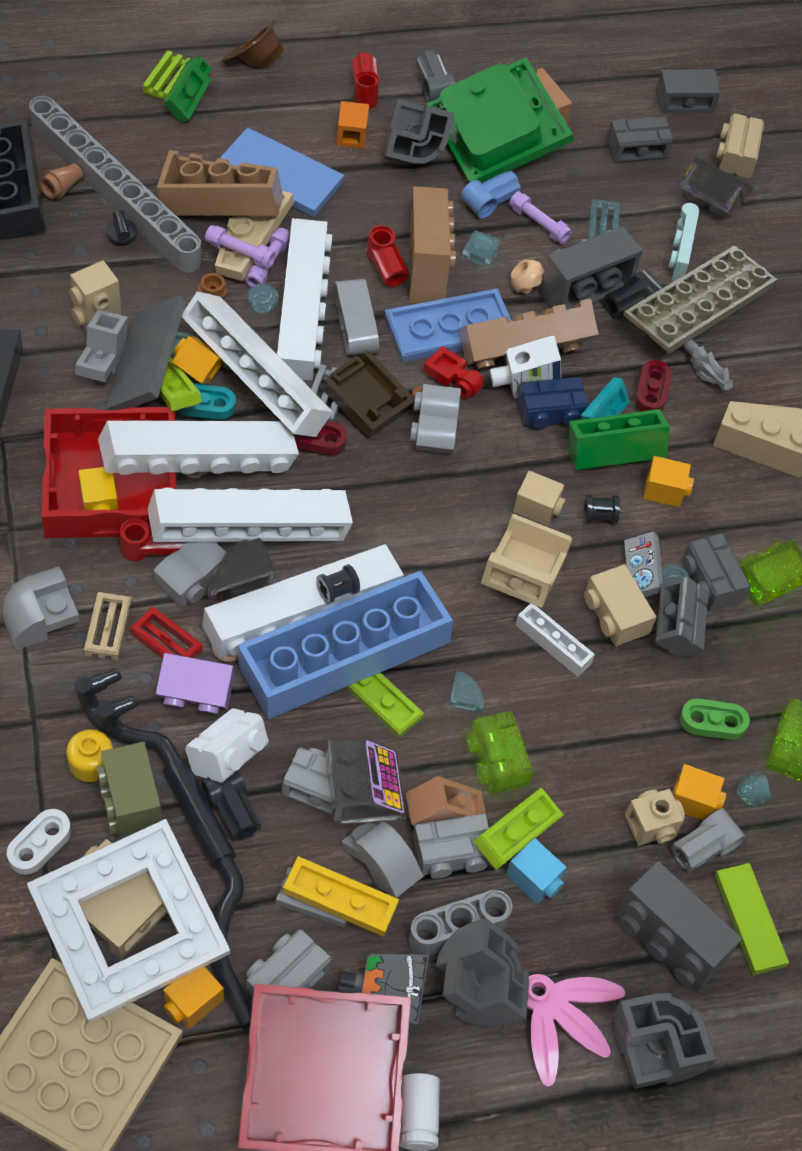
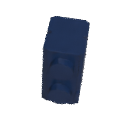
(551, 401)

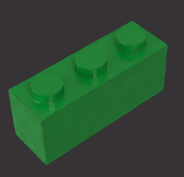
(618, 439)

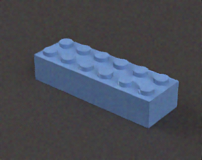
(344, 644)

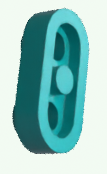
(211, 398)

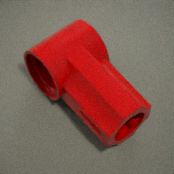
(365, 80)
(386, 257)
(145, 546)

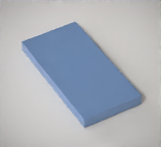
(298, 174)
(427, 326)

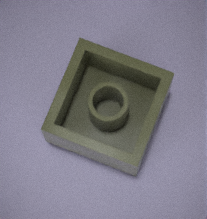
(128, 790)

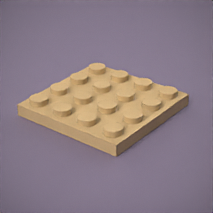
(76, 1077)

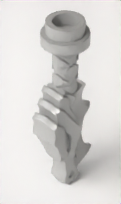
(707, 367)

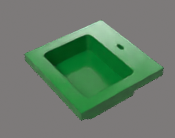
(498, 120)

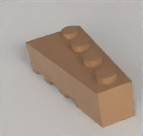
(217, 187)
(430, 244)
(491, 339)

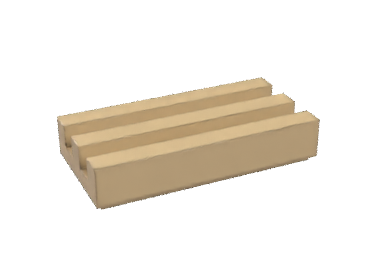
(103, 649)

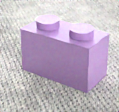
(195, 682)

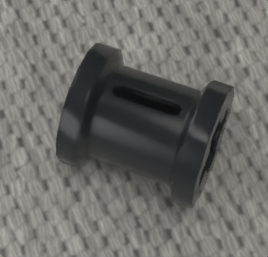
(601, 509)
(349, 584)

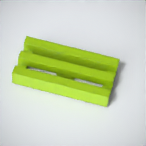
(162, 74)

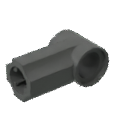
(433, 75)

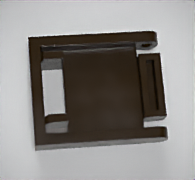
(365, 390)

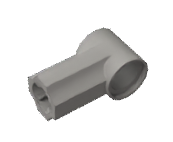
(714, 836)

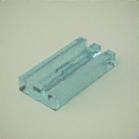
(605, 205)

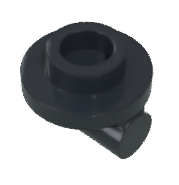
(120, 229)

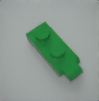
(188, 88)

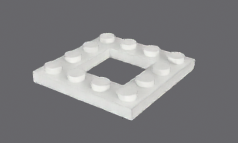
(109, 988)

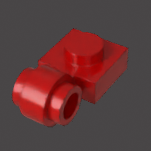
(449, 367)

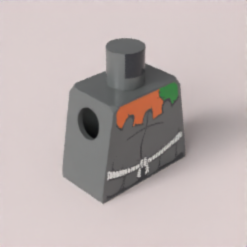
(391, 976)

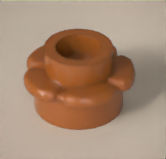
(213, 284)

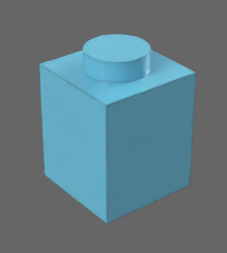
(536, 871)

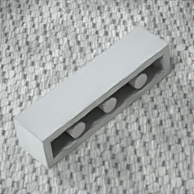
(554, 639)

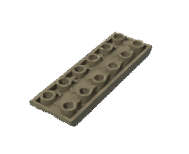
(700, 298)

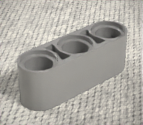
(356, 316)
(469, 909)

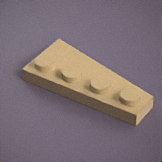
(252, 230)

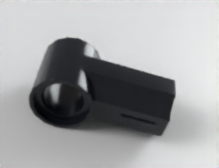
(637, 289)
(232, 805)

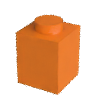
(352, 125)

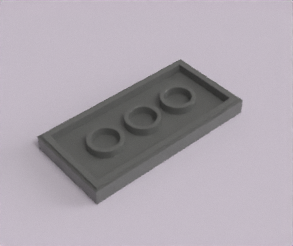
(146, 354)

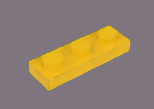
(340, 896)

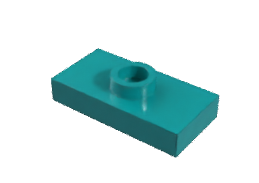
(609, 402)

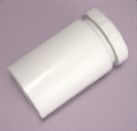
(419, 1112)

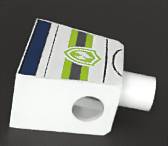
(528, 363)

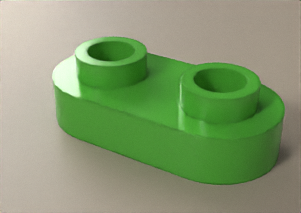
(713, 718)

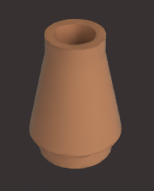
(60, 180)

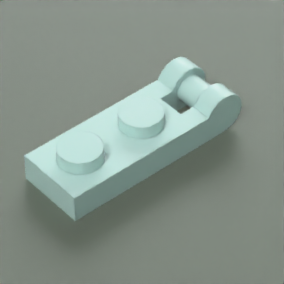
(683, 240)

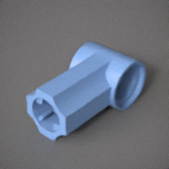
(484, 197)

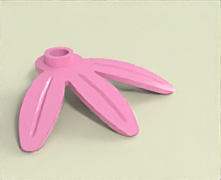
(556, 1006)

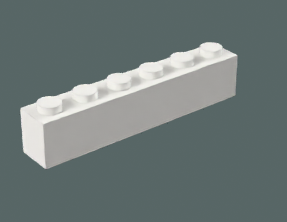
(302, 297)
(257, 364)
(196, 446)
(248, 515)
(290, 600)

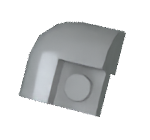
(37, 607)

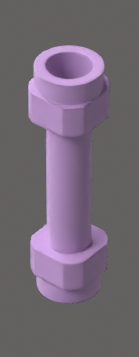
(558, 230)
(218, 237)
(278, 242)

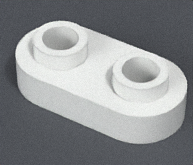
(37, 842)

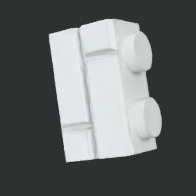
(227, 745)

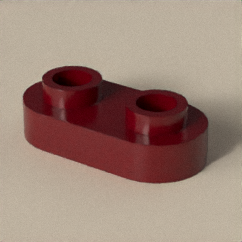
(653, 393)
(330, 432)

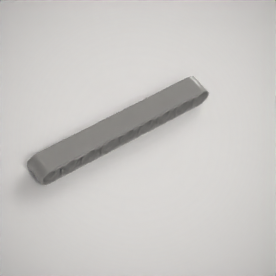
(116, 184)

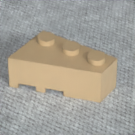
(763, 435)

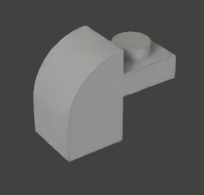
(104, 346)
(385, 856)

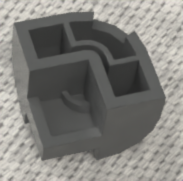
(417, 132)
(484, 975)
(662, 1039)

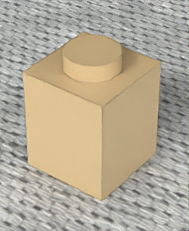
(539, 498)

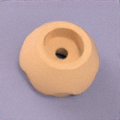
(526, 275)

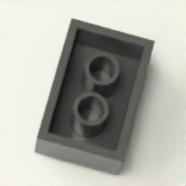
(590, 269)
(677, 927)

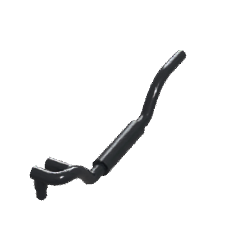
(195, 807)

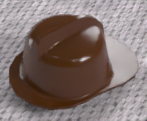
(260, 49)

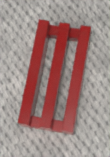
(159, 649)

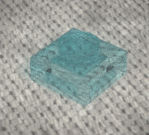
(481, 248)

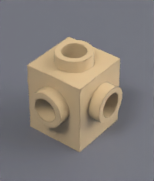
(655, 817)

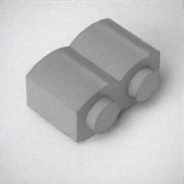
(437, 419)
(189, 571)

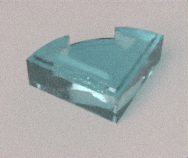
(466, 693)

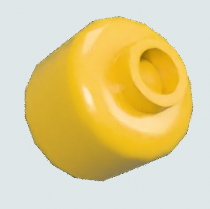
(85, 754)

